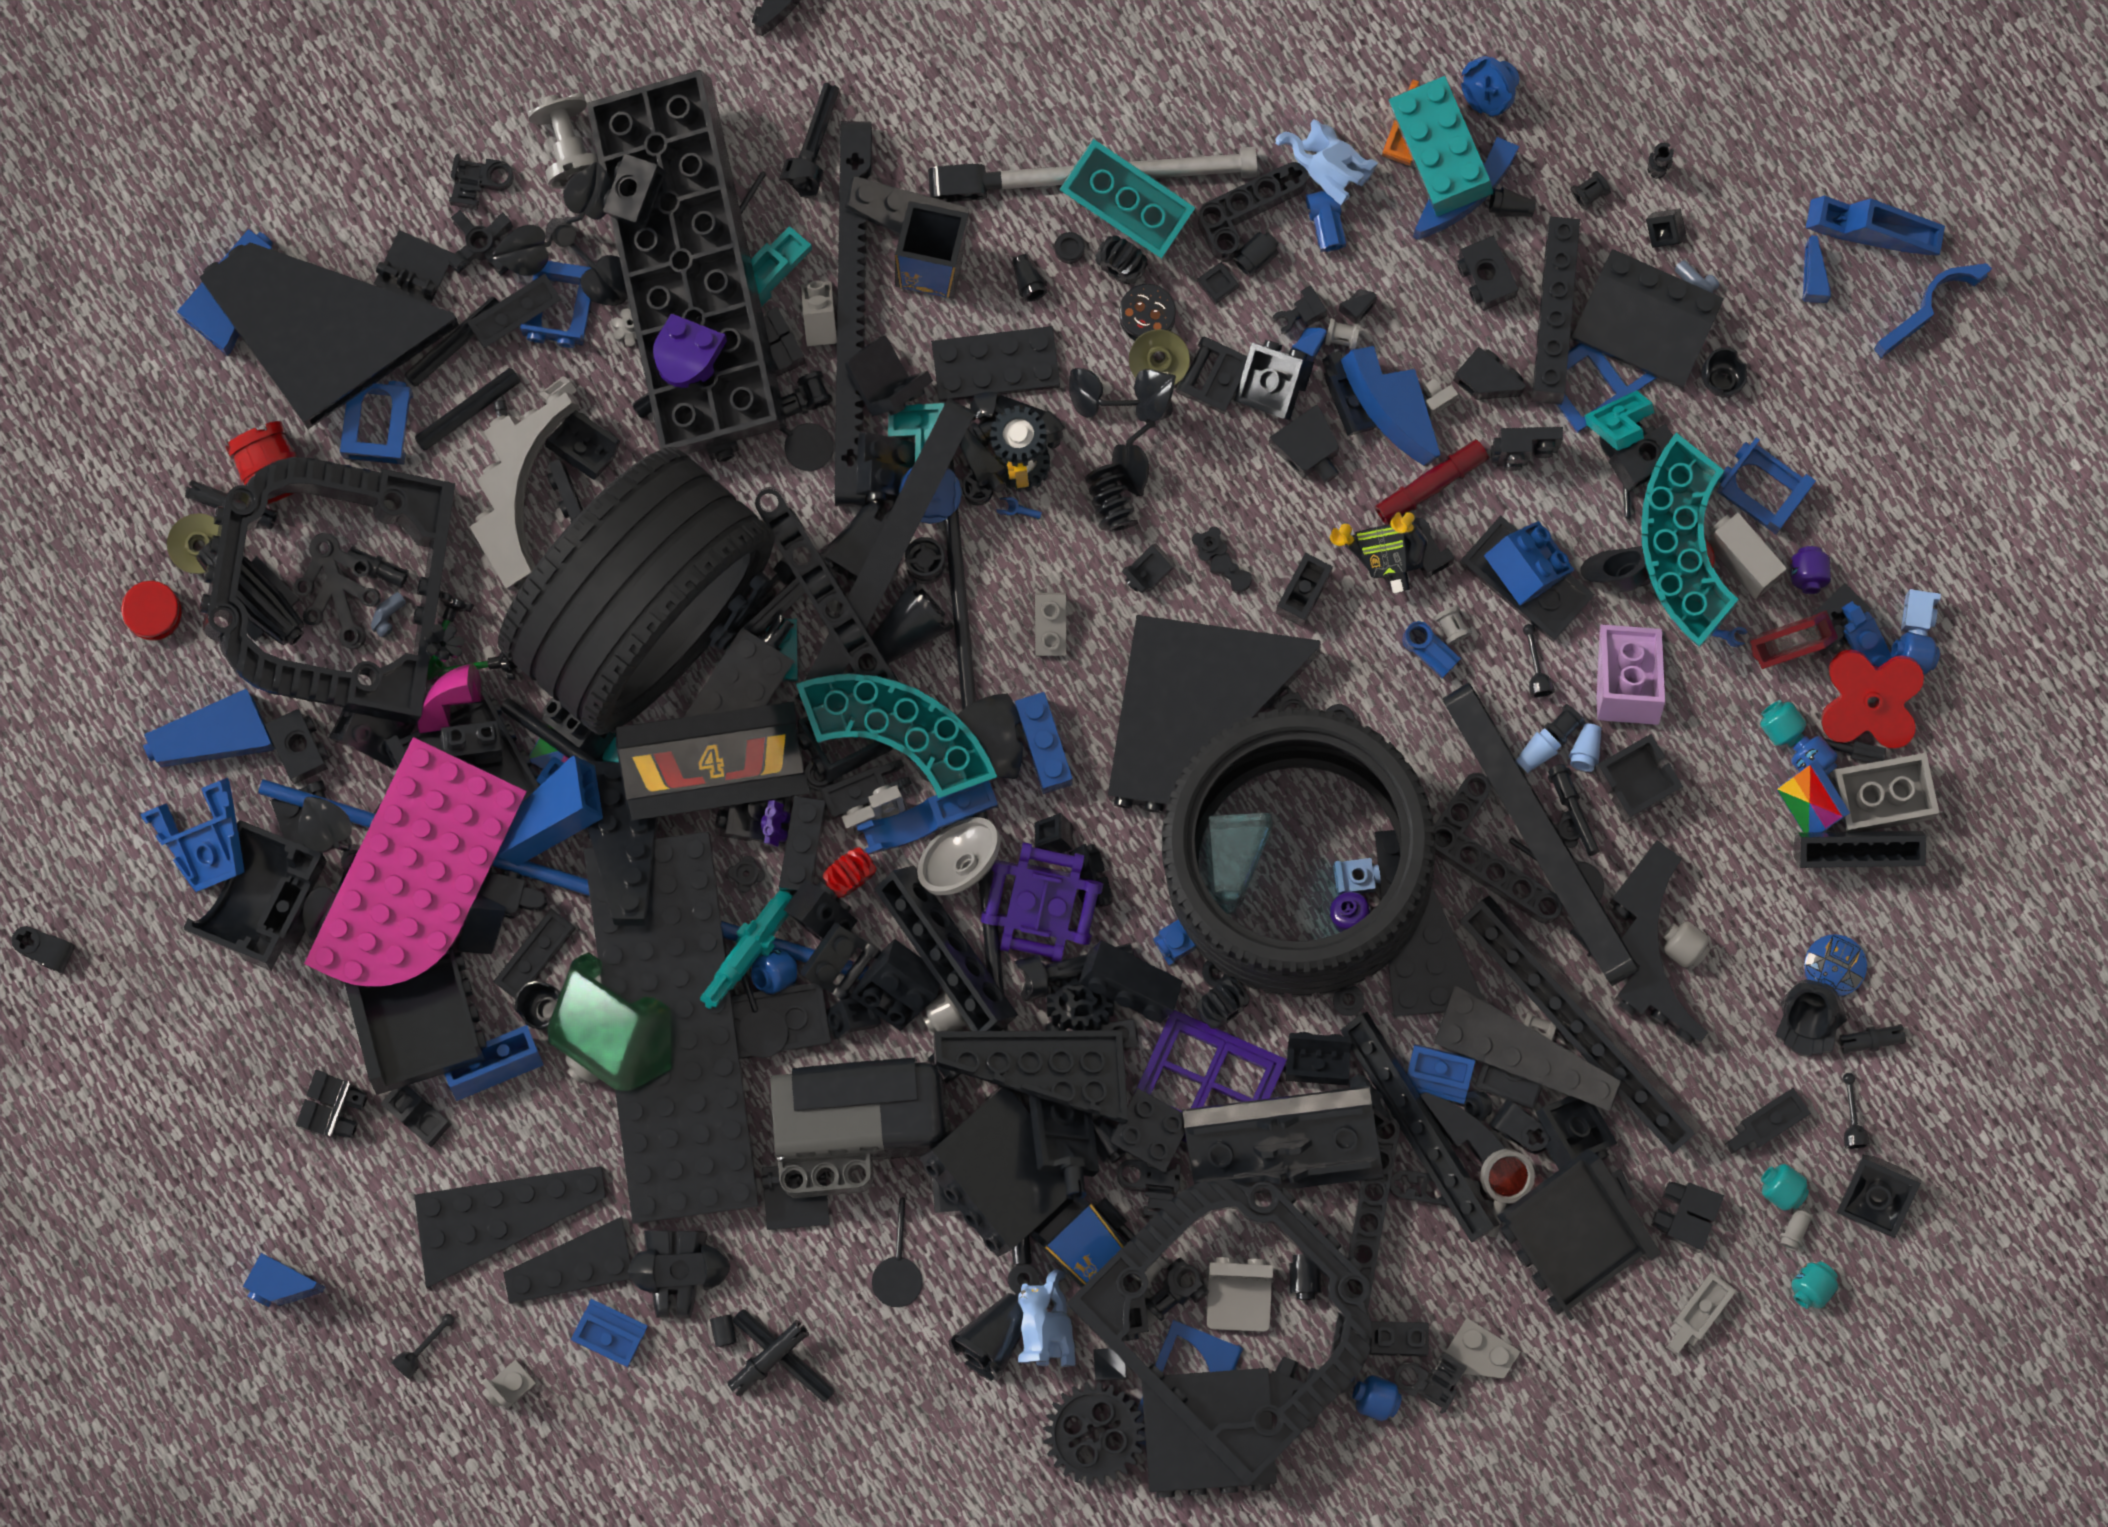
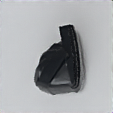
(1811, 1018)

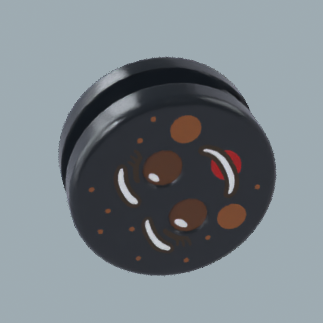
(1146, 309)

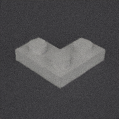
(883, 804)

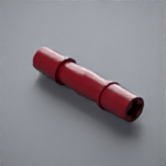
(1432, 481)

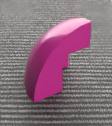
(453, 688)

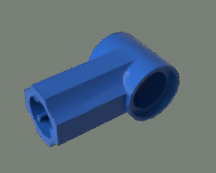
(1327, 221)
(1432, 651)

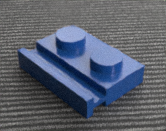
(1440, 1073)
(609, 1333)

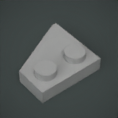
(1481, 1351)

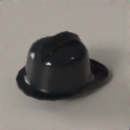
(1620, 568)

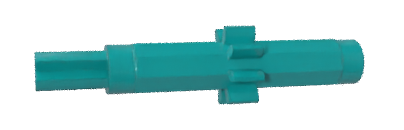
(752, 942)

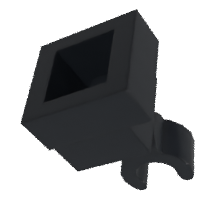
(1307, 309)

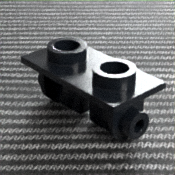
(1091, 865)

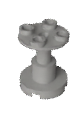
(568, 149)

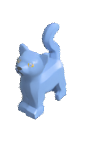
(1334, 160)
(1044, 1332)

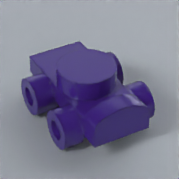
(772, 822)

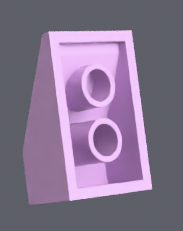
(1630, 675)

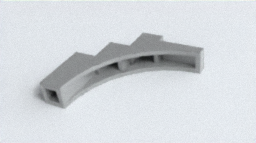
(504, 484)

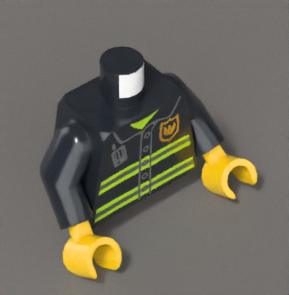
(1387, 548)

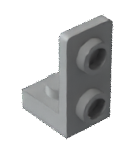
(508, 1385)

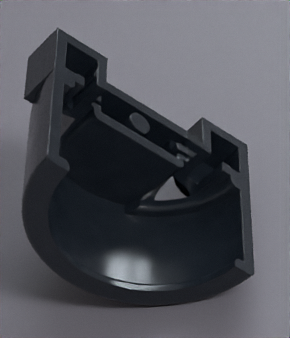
(264, 906)

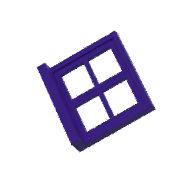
(1225, 1044)

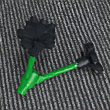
(444, 643)

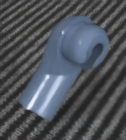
(1690, 275)
(382, 614)

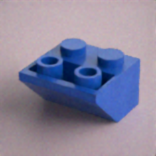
(1529, 562)

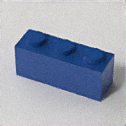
(1043, 743)
(504, 1059)

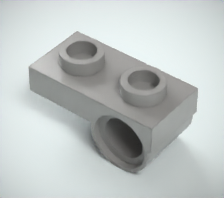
(1050, 624)

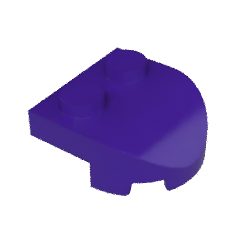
(686, 351)

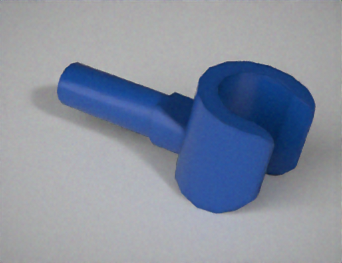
(1015, 508)
(1729, 636)

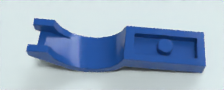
(1971, 274)
(927, 818)

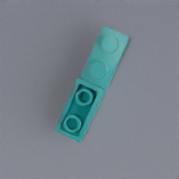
(777, 260)

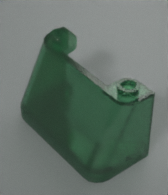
(607, 1034)

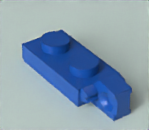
(1865, 635)

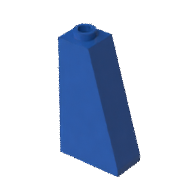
(204, 313)
(211, 733)
(554, 812)

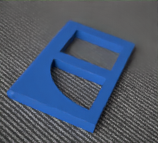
(1576, 355)
(1216, 1352)

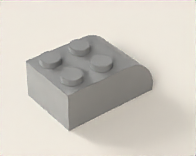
(1887, 793)

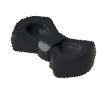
(1223, 565)

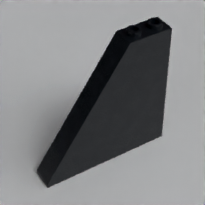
(319, 329)
(1184, 690)

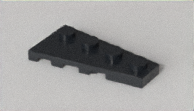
(579, 1264)

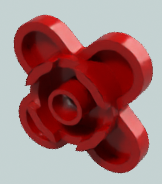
(1860, 680)

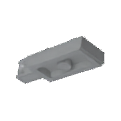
(1700, 1312)

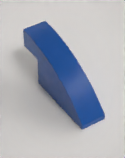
(1496, 166)
(1875, 225)
(1393, 404)

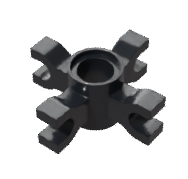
(496, 229)

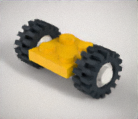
(1021, 448)

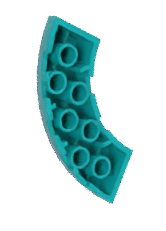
(1676, 542)
(899, 718)

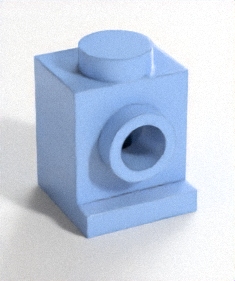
(1919, 611)
(1346, 882)

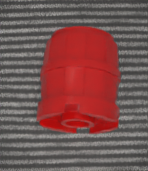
(258, 449)

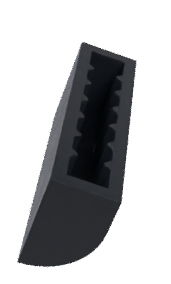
(1860, 849)

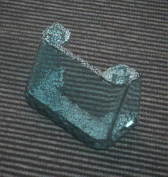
(1234, 855)

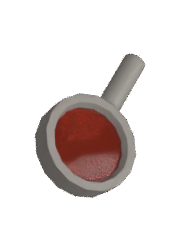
(1506, 1179)

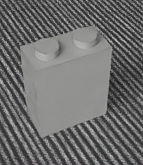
(1746, 555)

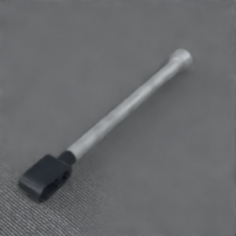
(972, 181)

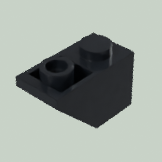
(1487, 379)

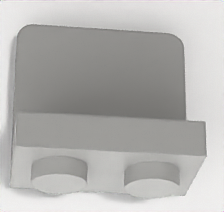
(1239, 1295)

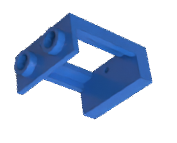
(576, 333)
(394, 450)
(1757, 456)

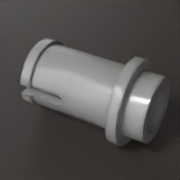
(1795, 1230)

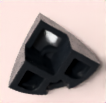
(994, 725)

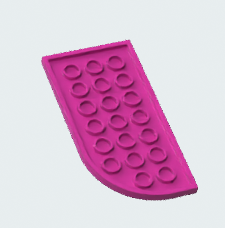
(416, 870)

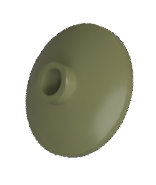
(1175, 350)
(183, 538)

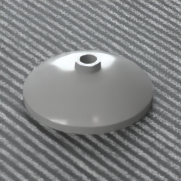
(959, 856)

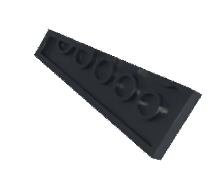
(1504, 1042)

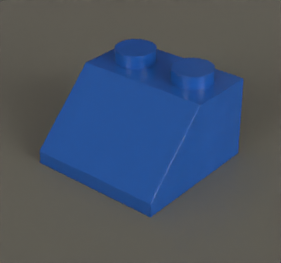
(278, 1284)

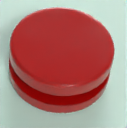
(151, 610)

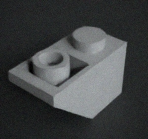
(819, 313)

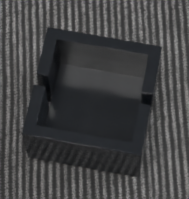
(1637, 779)

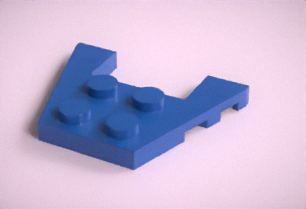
(207, 851)

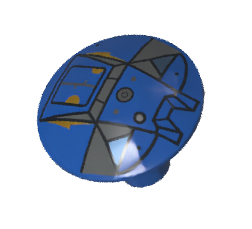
(1836, 962)

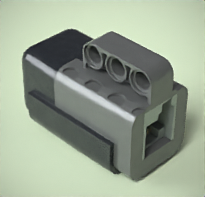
(854, 1114)

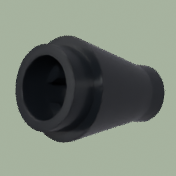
(1510, 204)
(1029, 280)

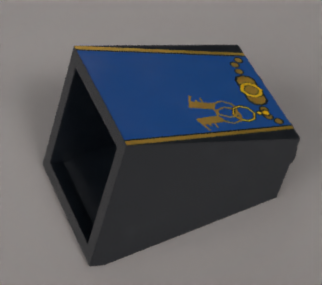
(930, 249)
(1077, 1239)

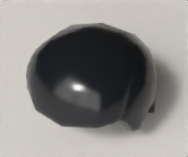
(1724, 362)
(536, 1003)

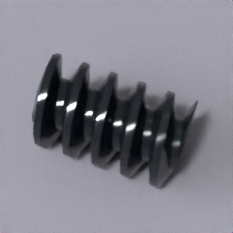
(1109, 498)

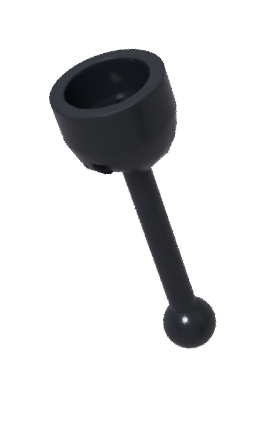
(1540, 683)
(1856, 1135)
(408, 1362)

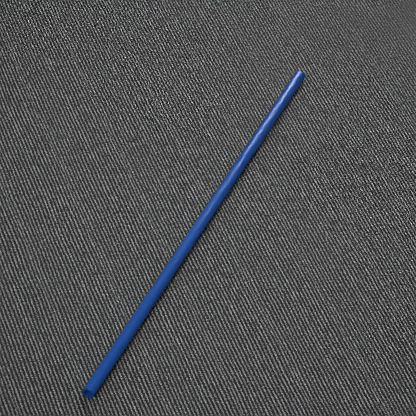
(526, 869)

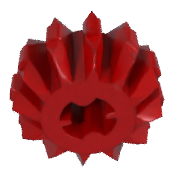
(849, 872)

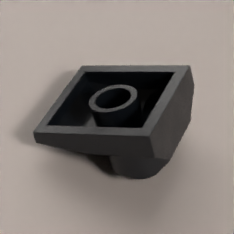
(1879, 1195)

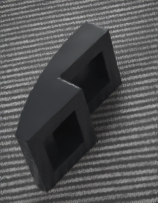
(416, 1114)

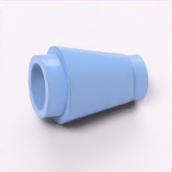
(1586, 749)
(1538, 750)

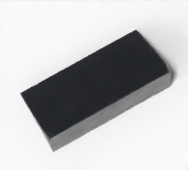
(482, 926)

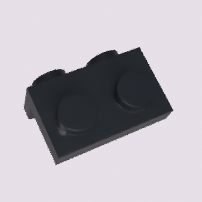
(583, 444)
(1318, 1058)

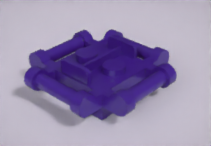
(1041, 901)

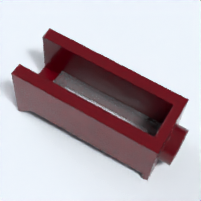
(1793, 640)

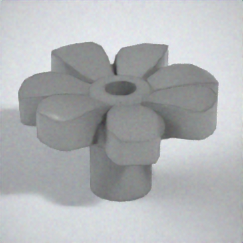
(625, 328)

